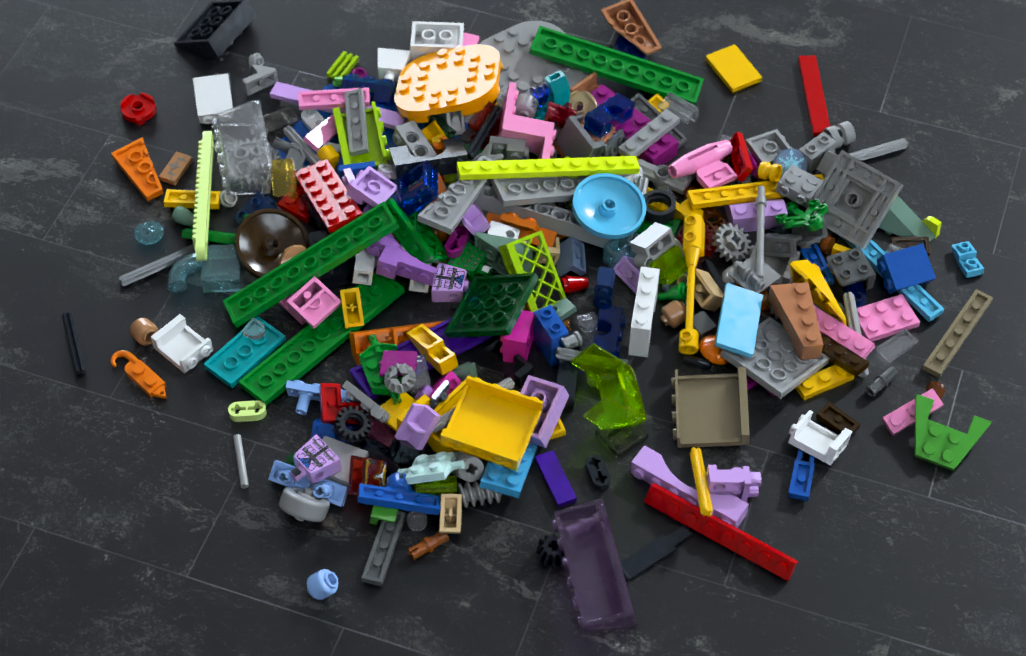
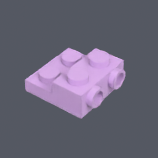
(370, 187)

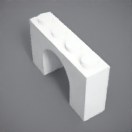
(364, 269)
(643, 311)

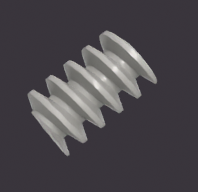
(473, 467)
(476, 493)

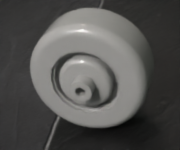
(303, 504)

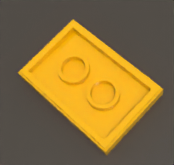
(733, 68)

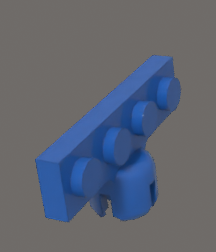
(398, 496)

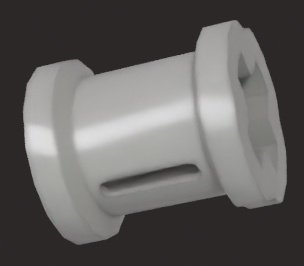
(572, 341)

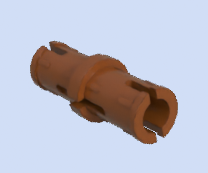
(427, 545)

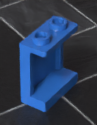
(905, 268)
(547, 332)

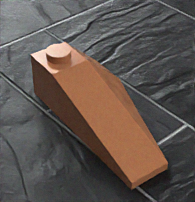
(630, 23)

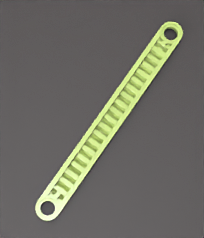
(203, 196)

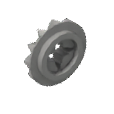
(407, 381)

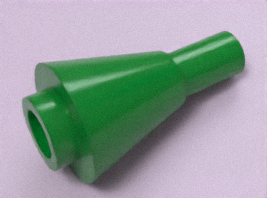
(678, 293)

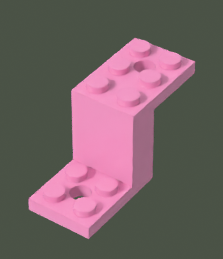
(538, 133)

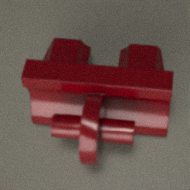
(559, 113)

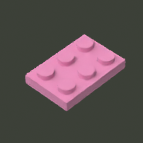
(886, 318)

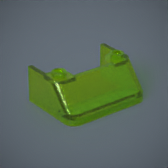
(618, 387)

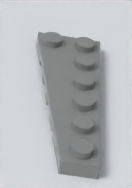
(453, 204)

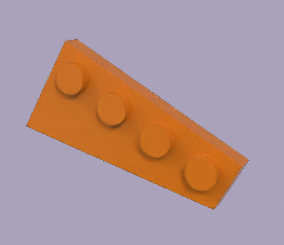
(138, 167)

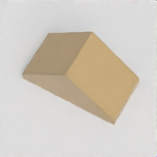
(451, 513)

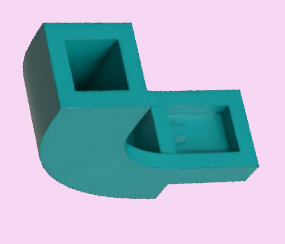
(558, 92)

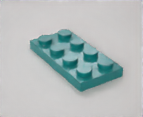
(243, 355)

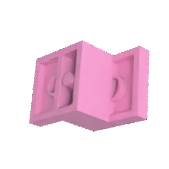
(311, 303)

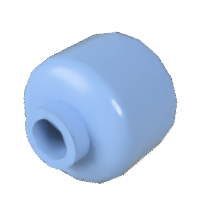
(322, 584)

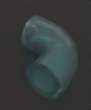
(180, 271)

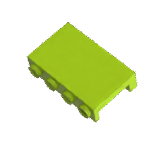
(376, 140)

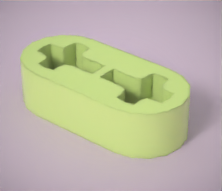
(247, 411)

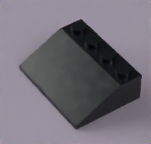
(216, 28)

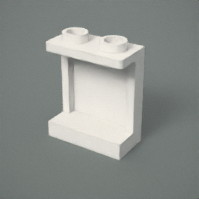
(212, 96)
(181, 344)
(818, 440)

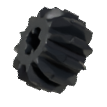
(549, 551)

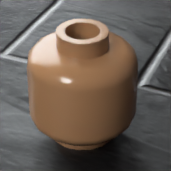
(673, 313)
(142, 330)

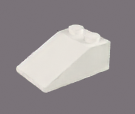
(434, 36)

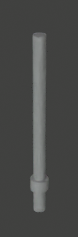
(760, 203)

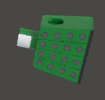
(473, 261)

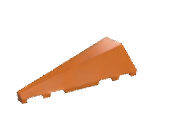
(391, 335)

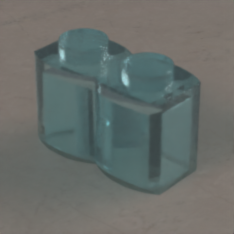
(616, 248)

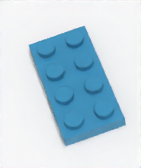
(507, 480)

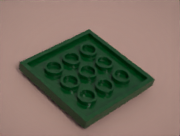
(491, 305)

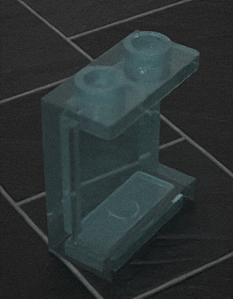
(221, 270)

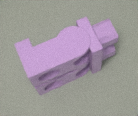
(736, 481)

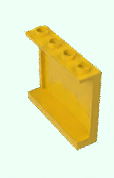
(492, 423)

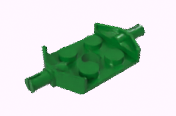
(370, 363)

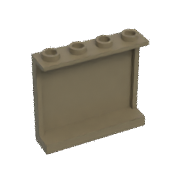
(711, 410)

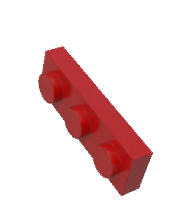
(740, 157)

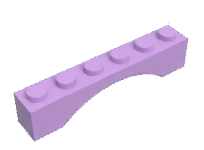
(651, 468)

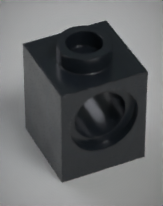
(402, 452)

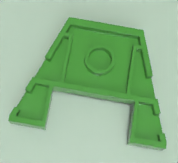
(941, 443)

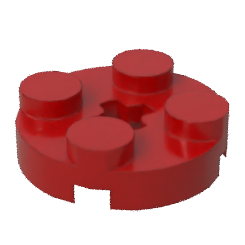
(140, 115)

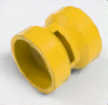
(769, 171)

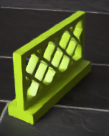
(514, 266)

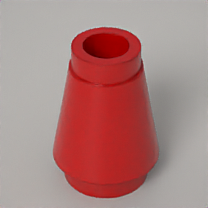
(572, 284)

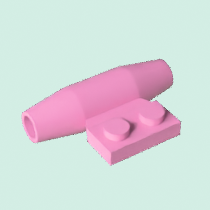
(706, 164)

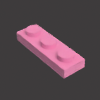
(905, 415)

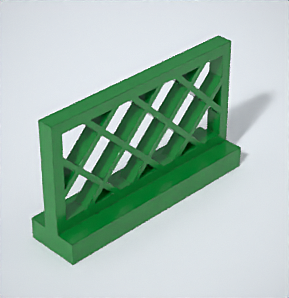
(412, 240)

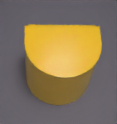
(329, 153)

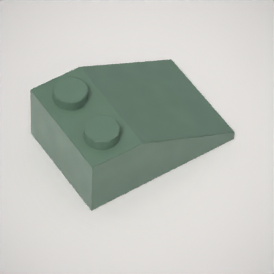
(490, 243)

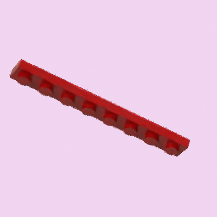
(721, 532)

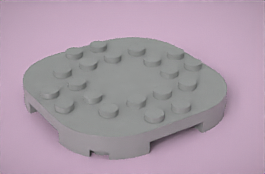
(523, 67)

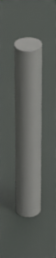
(240, 461)

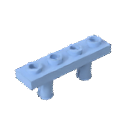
(309, 392)
(328, 489)

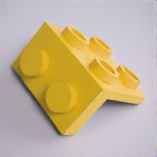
(399, 411)

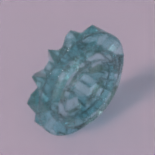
(153, 236)

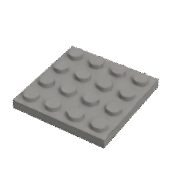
(775, 360)

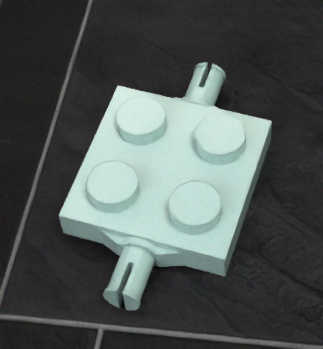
(431, 467)

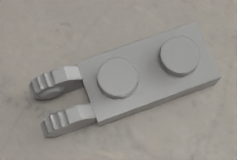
(366, 403)

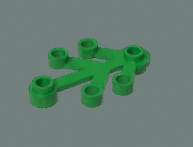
(806, 219)

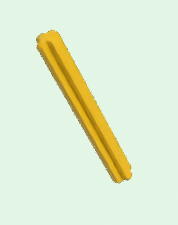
(701, 482)

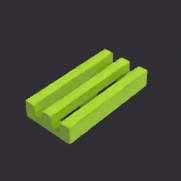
(340, 64)

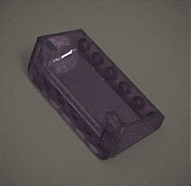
(594, 567)

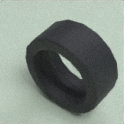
(663, 197)

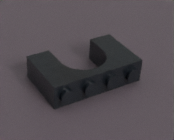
(443, 163)

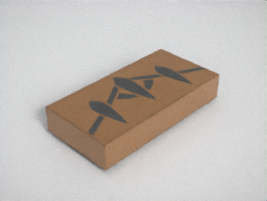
(175, 168)

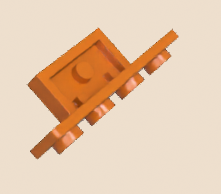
(526, 226)

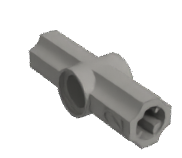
(660, 177)

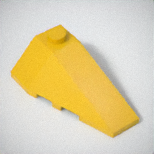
(805, 271)

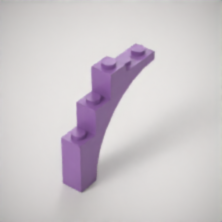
(396, 261)

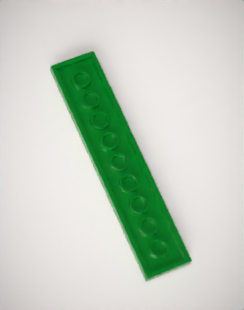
(614, 65)
(309, 263)
(313, 345)

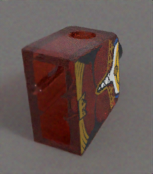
(366, 471)

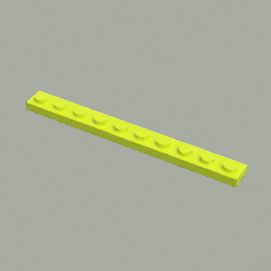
(547, 167)

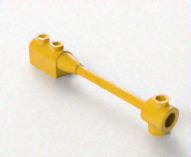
(693, 249)

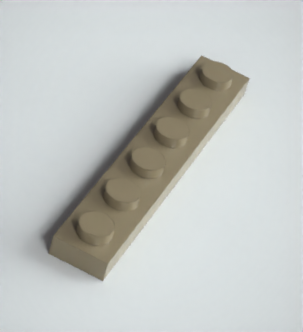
(957, 333)

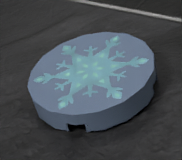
(791, 157)

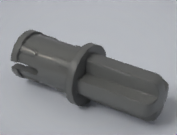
(881, 381)

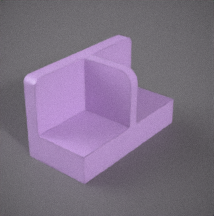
(475, 220)
(417, 425)

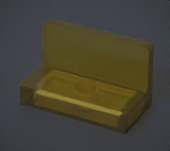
(284, 178)

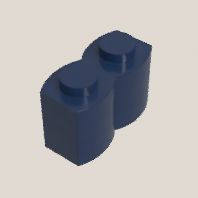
(604, 286)

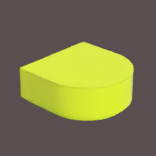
(933, 224)

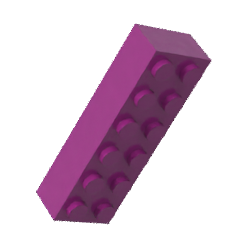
(660, 152)

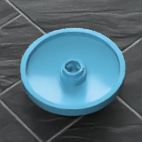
(608, 206)

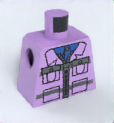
(449, 284)
(315, 461)

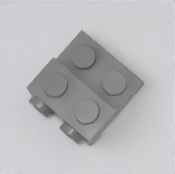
(767, 146)
(510, 147)
(798, 185)

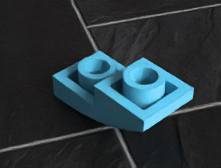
(966, 259)

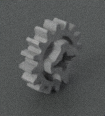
(731, 242)

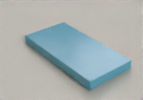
(738, 320)

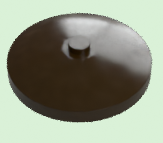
(265, 237)

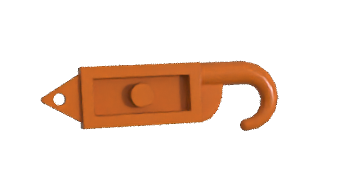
(141, 375)

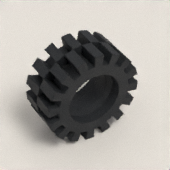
(352, 436)

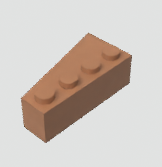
(797, 312)

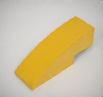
(434, 349)

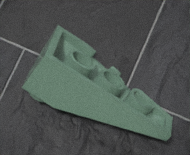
(904, 222)

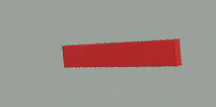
(813, 94)

